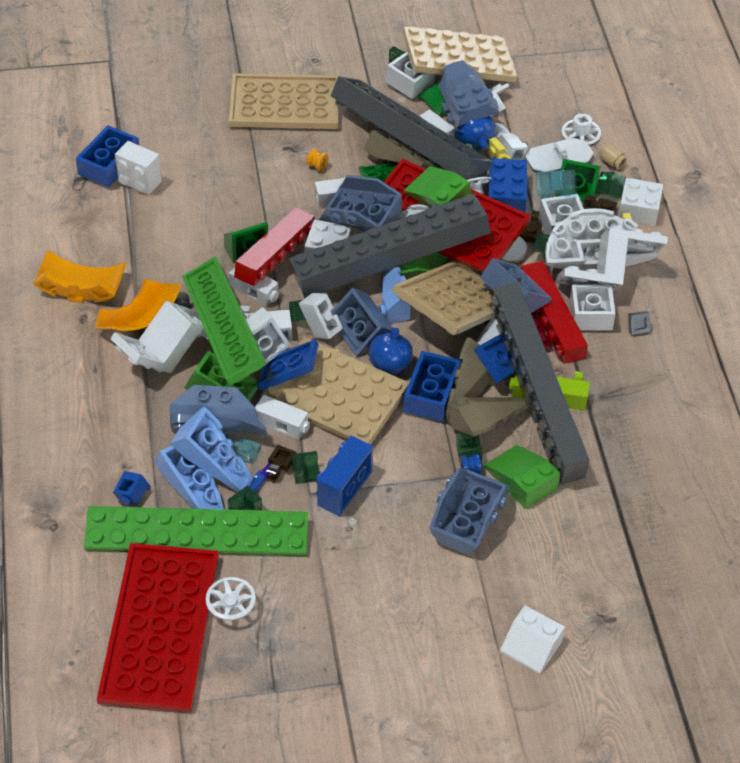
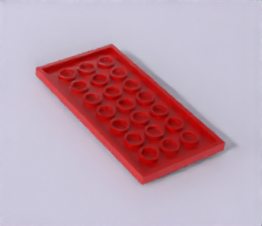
(504, 222)
(158, 628)

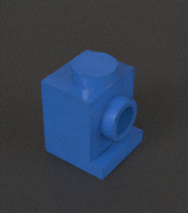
(130, 488)

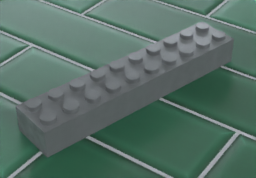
(409, 128)
(390, 245)
(539, 383)

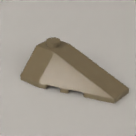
(384, 147)
(472, 377)
(480, 414)

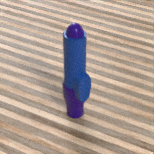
(259, 478)

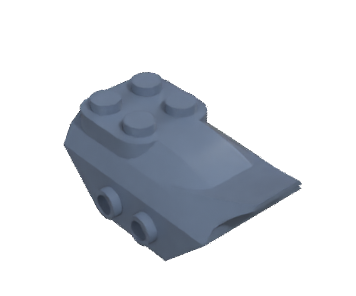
(465, 95)
(363, 204)
(224, 403)
(467, 510)

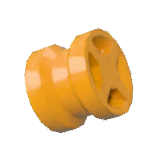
(317, 159)

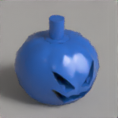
(477, 132)
(390, 352)

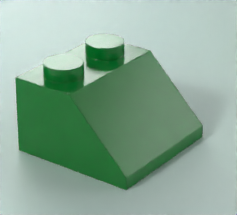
(586, 175)
(241, 240)

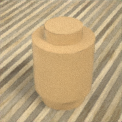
(613, 156)

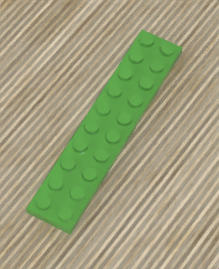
(224, 321)
(208, 529)

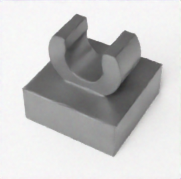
(639, 322)

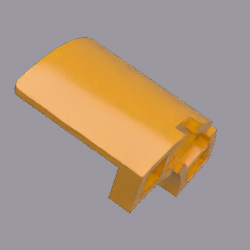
(77, 281)
(141, 309)

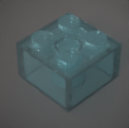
(556, 183)

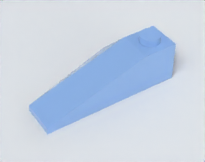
(392, 307)
(206, 446)
(189, 480)

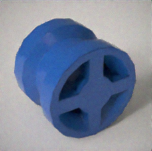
(471, 463)

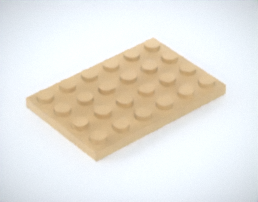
(433, 49)
(283, 101)
(448, 296)
(343, 394)

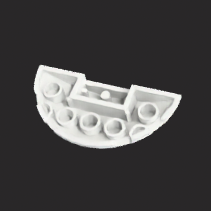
(578, 240)

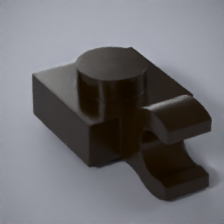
(600, 204)
(532, 230)
(280, 460)

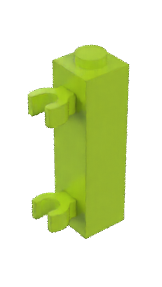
(574, 390)

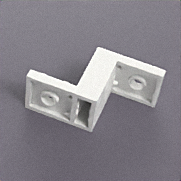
(613, 257)
(164, 339)

